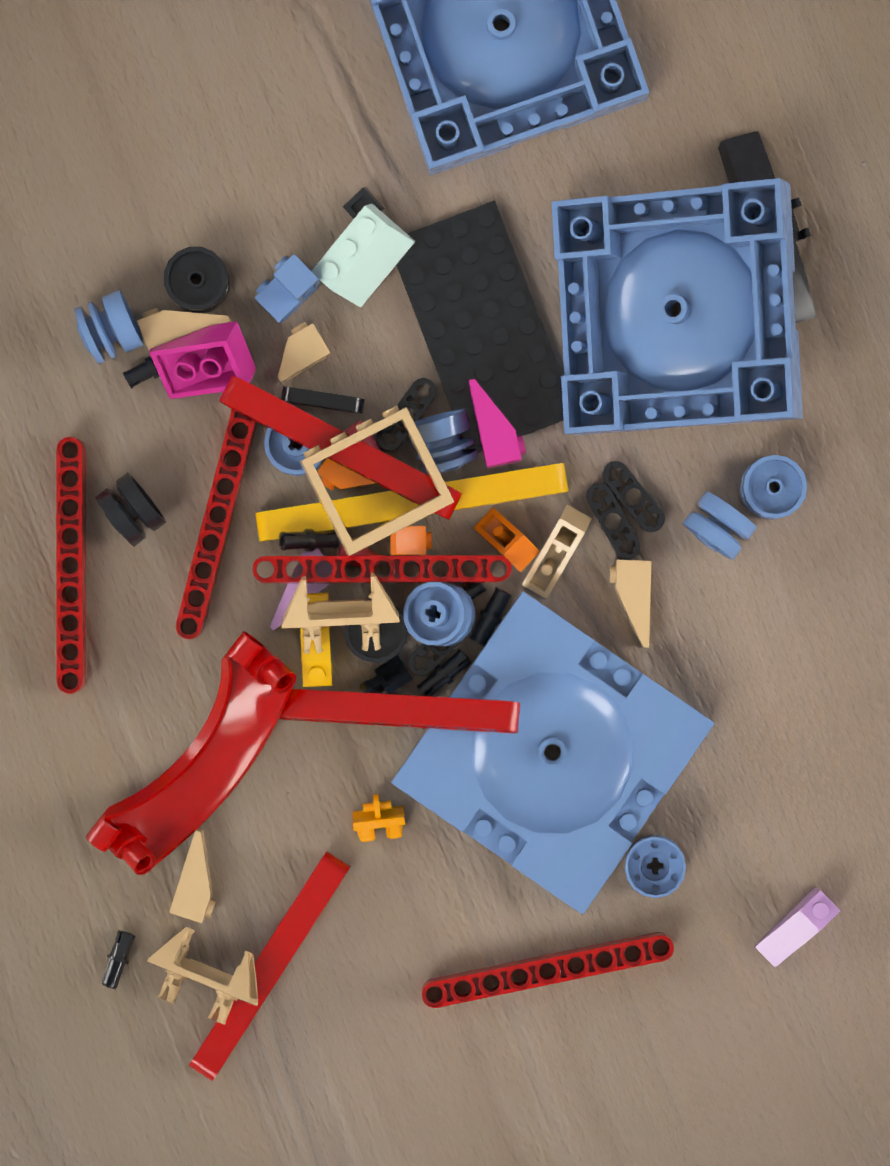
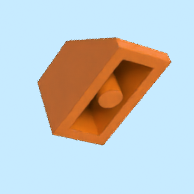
(338, 476)
(506, 539)
(410, 541)

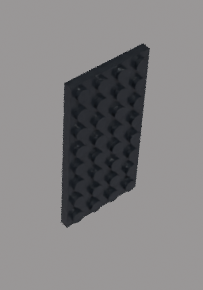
(482, 320)

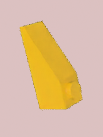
(317, 668)

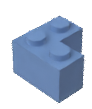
(288, 289)

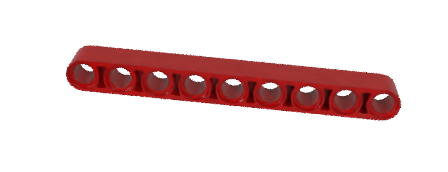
(313, 432)
(210, 527)
(63, 552)
(395, 563)
(402, 711)
(272, 963)
(561, 974)

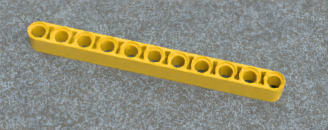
(389, 505)

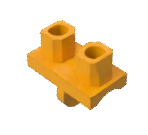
(378, 815)

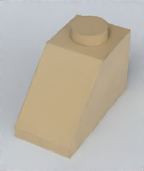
(302, 352)

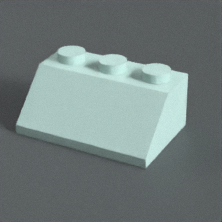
(363, 255)

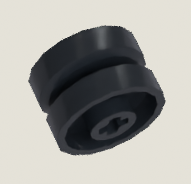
(197, 297)
(127, 512)
(391, 640)

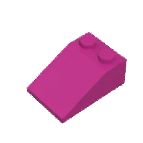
(203, 360)
(496, 434)

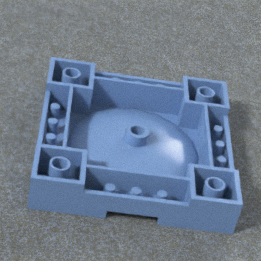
(492, 88)
(731, 346)
(566, 815)

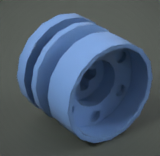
(108, 327)
(443, 440)
(643, 878)

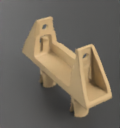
(340, 612)
(229, 987)

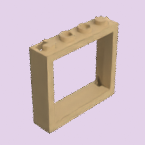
(364, 430)

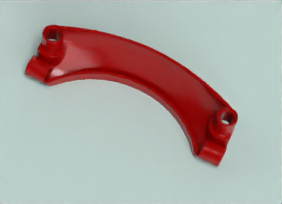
(179, 801)

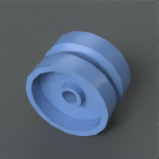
(283, 455)
(756, 492)
(721, 523)
(423, 608)

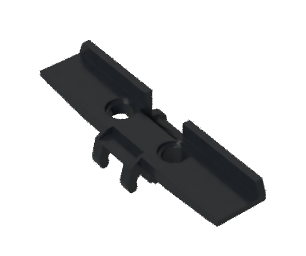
(745, 161)

